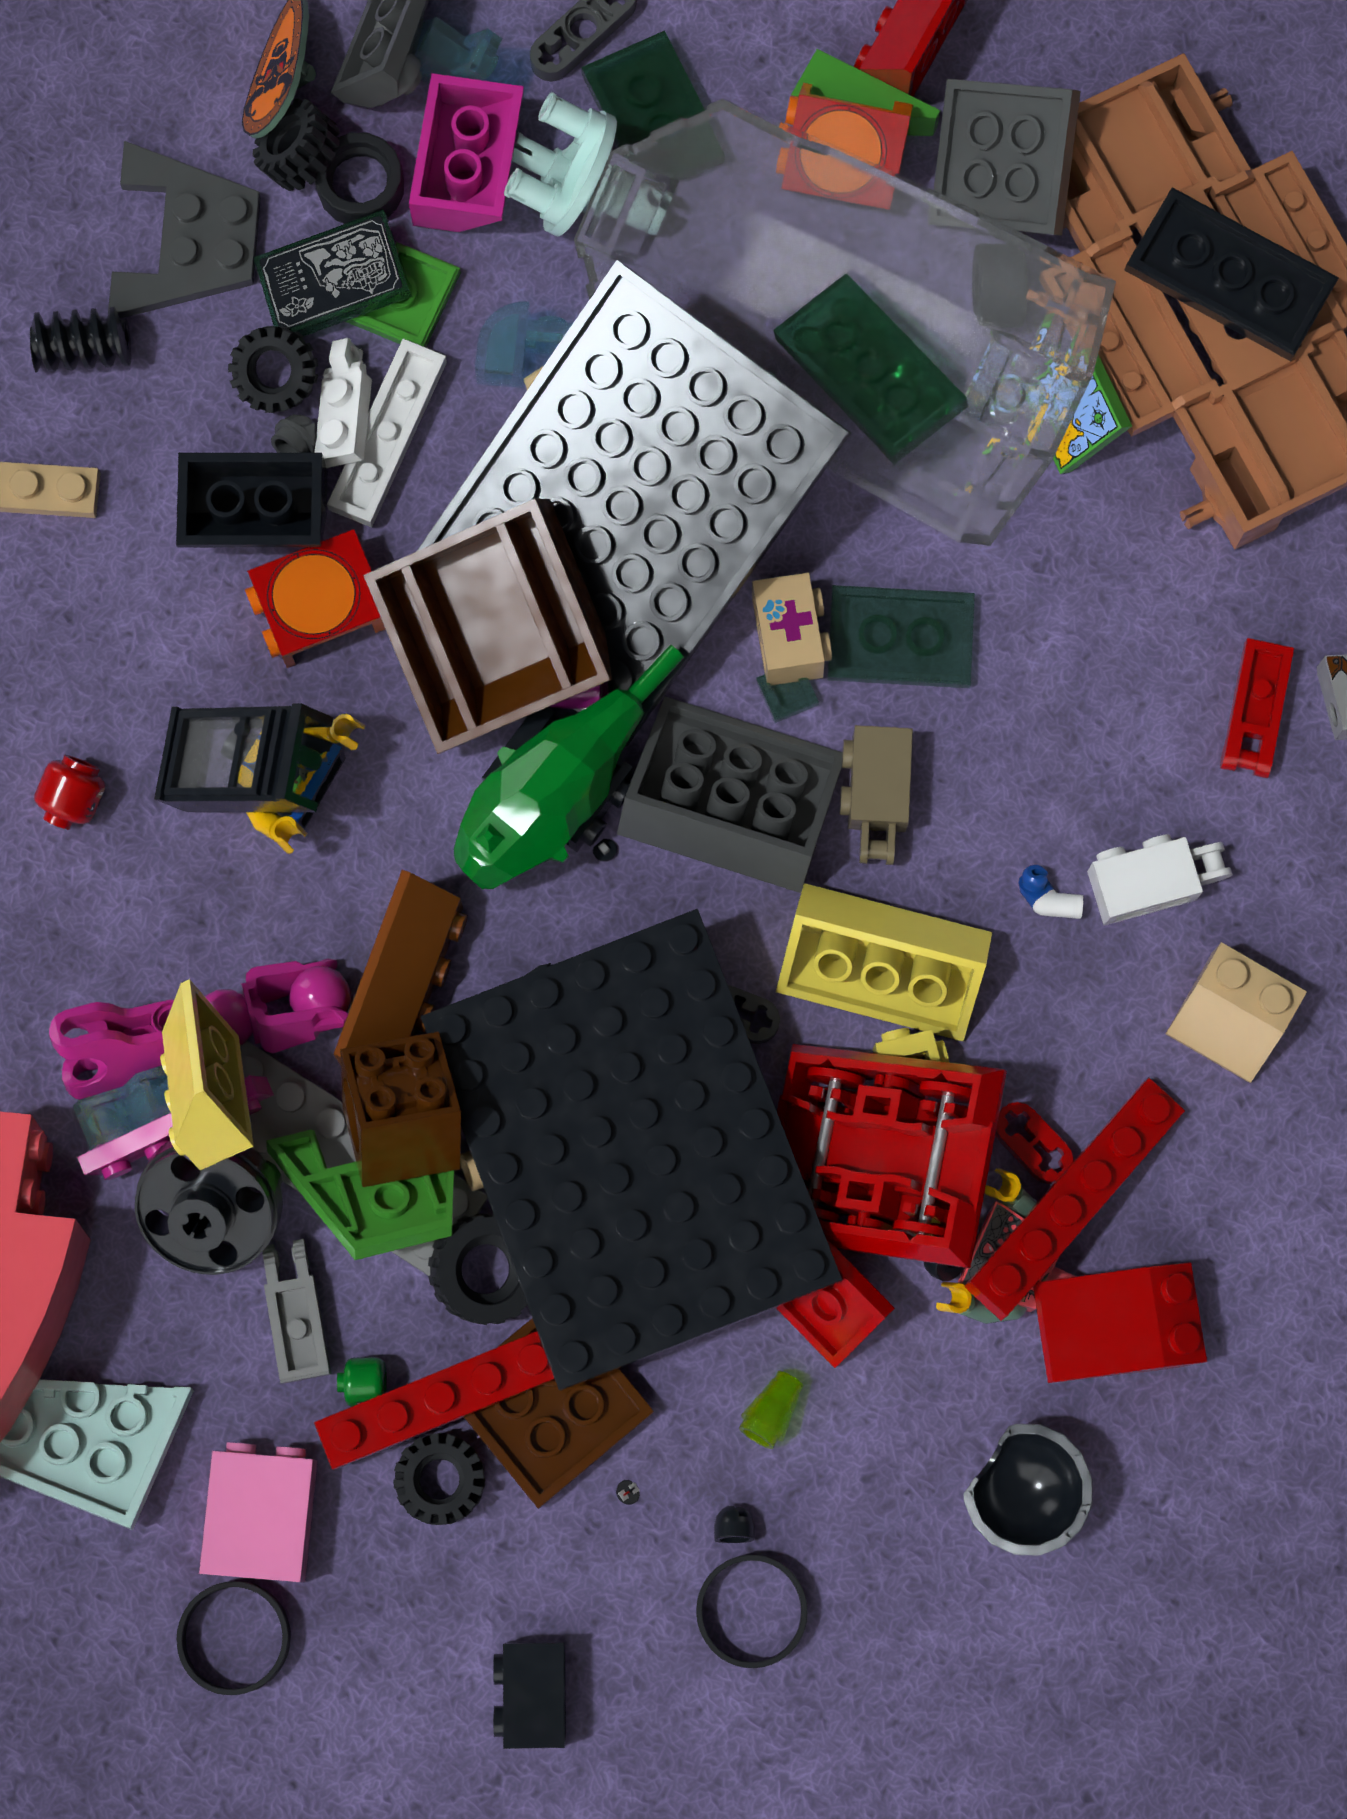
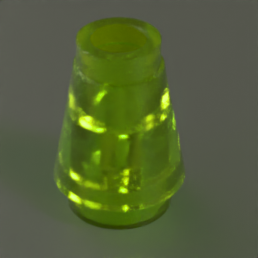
(772, 1410)

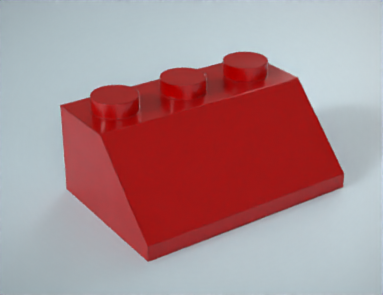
(908, 41)

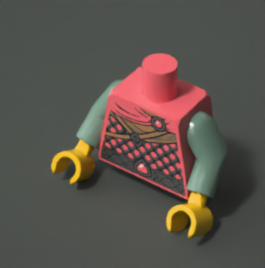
(997, 1226)

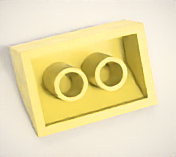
(204, 1081)

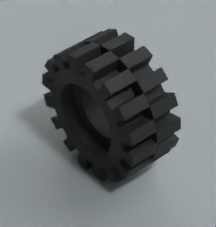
(297, 146)
(246, 378)
(409, 1471)

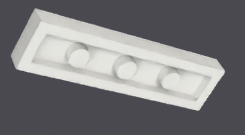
(389, 432)

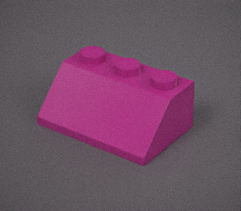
(464, 153)

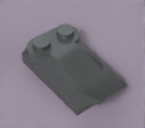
(382, 54)

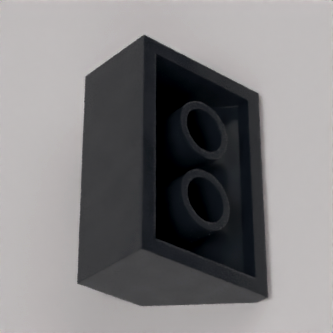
(251, 500)

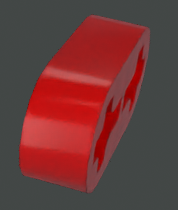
(1041, 1134)

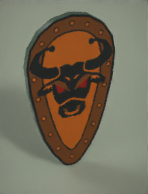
(279, 71)

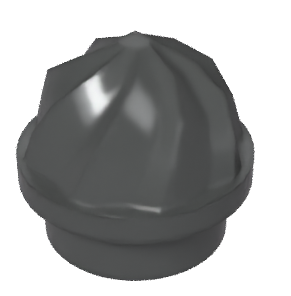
(295, 435)

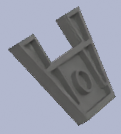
(205, 234)

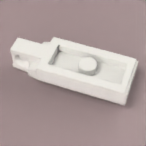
(343, 406)

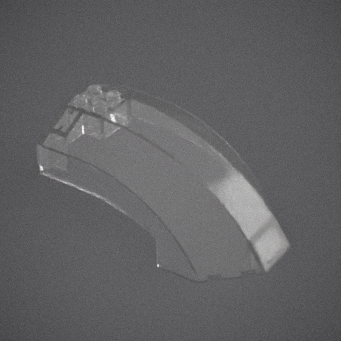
(762, 218)

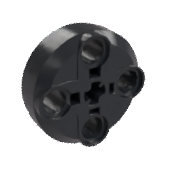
(208, 1209)

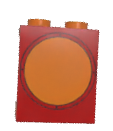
(855, 127)
(313, 596)

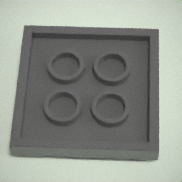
(1008, 151)

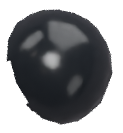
(1031, 1491)

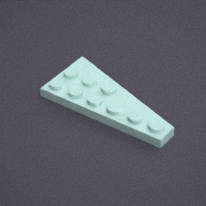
(93, 1444)

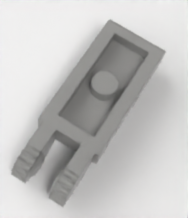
(295, 1318)

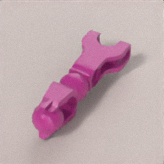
(132, 1040)

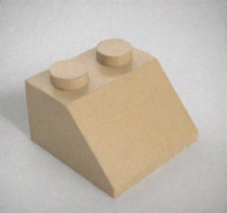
(1236, 1012)

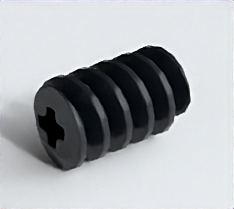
(80, 339)

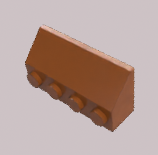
(404, 964)

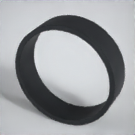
(803, 1619)
(182, 1628)

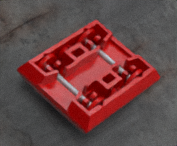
(893, 1151)

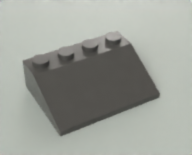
(730, 794)

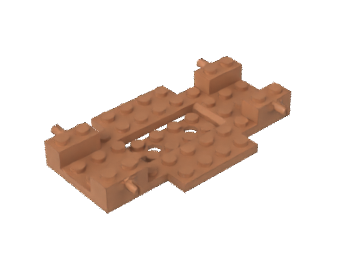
(1276, 424)

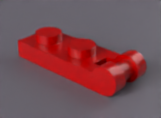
(1257, 706)

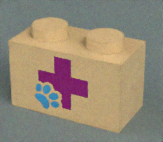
(789, 628)

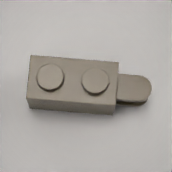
(878, 787)

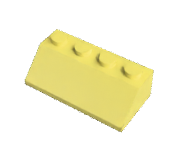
(884, 962)

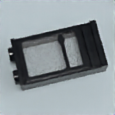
(238, 758)

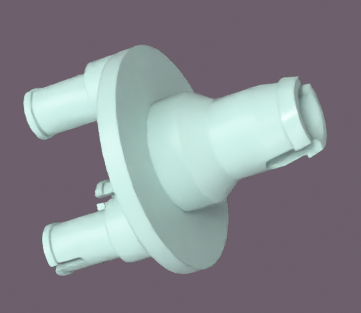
(565, 174)

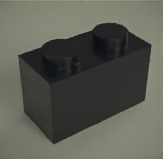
(532, 1695)

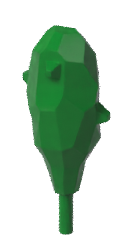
(550, 785)

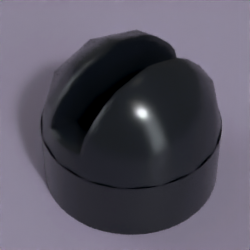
(733, 1526)

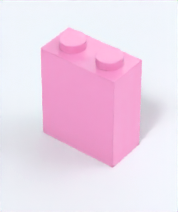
(258, 1513)

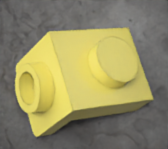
(917, 1045)

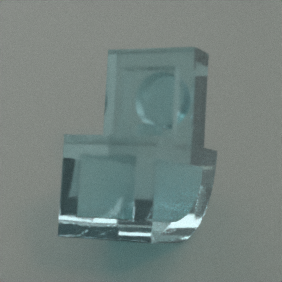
(453, 54)
(508, 339)
(124, 1108)

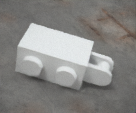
(1152, 877)

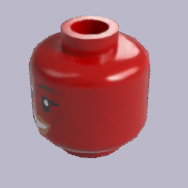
(69, 791)

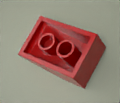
(1119, 1322)

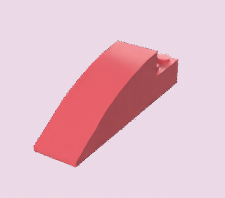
(38, 1264)

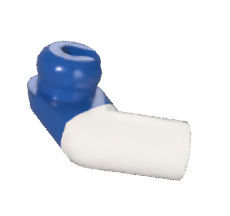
(1043, 897)

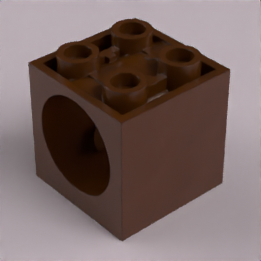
(401, 1109)

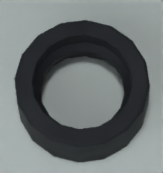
(361, 145)

